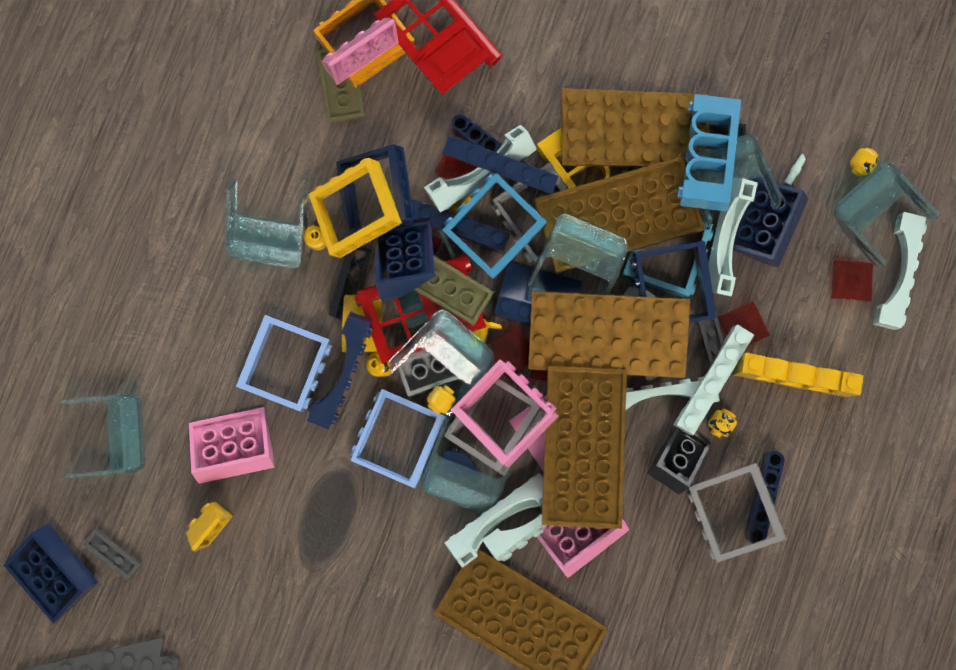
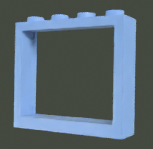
(255, 354)
(371, 418)

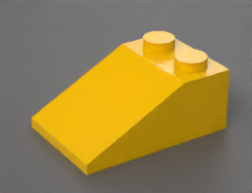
(351, 306)
(207, 526)

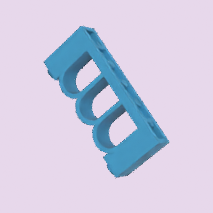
(706, 194)

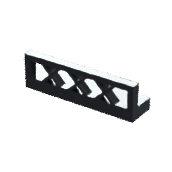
(343, 279)

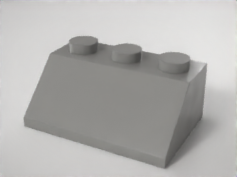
(424, 372)

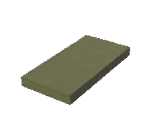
(341, 100)
(456, 292)

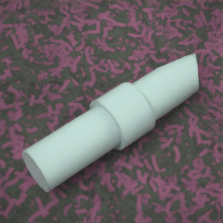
(795, 170)

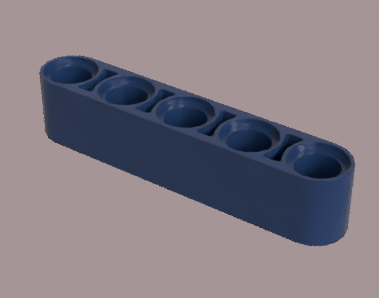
(471, 128)
(757, 505)

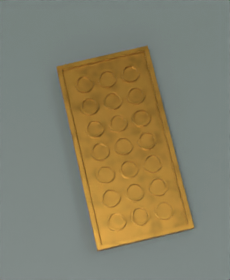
(624, 127)
(632, 205)
(609, 333)
(585, 448)
(519, 618)

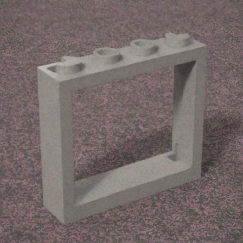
(508, 223)
(529, 422)
(767, 502)

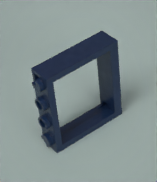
(399, 180)
(702, 271)

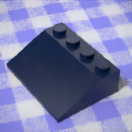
(766, 230)
(403, 259)
(516, 297)
(50, 572)

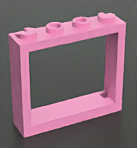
(480, 388)

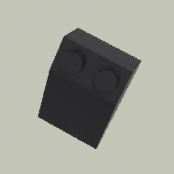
(679, 460)

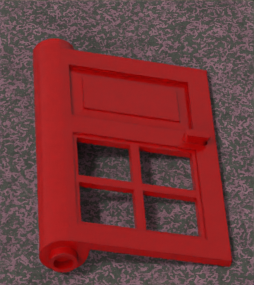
(452, 51)
(366, 297)

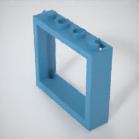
(451, 222)

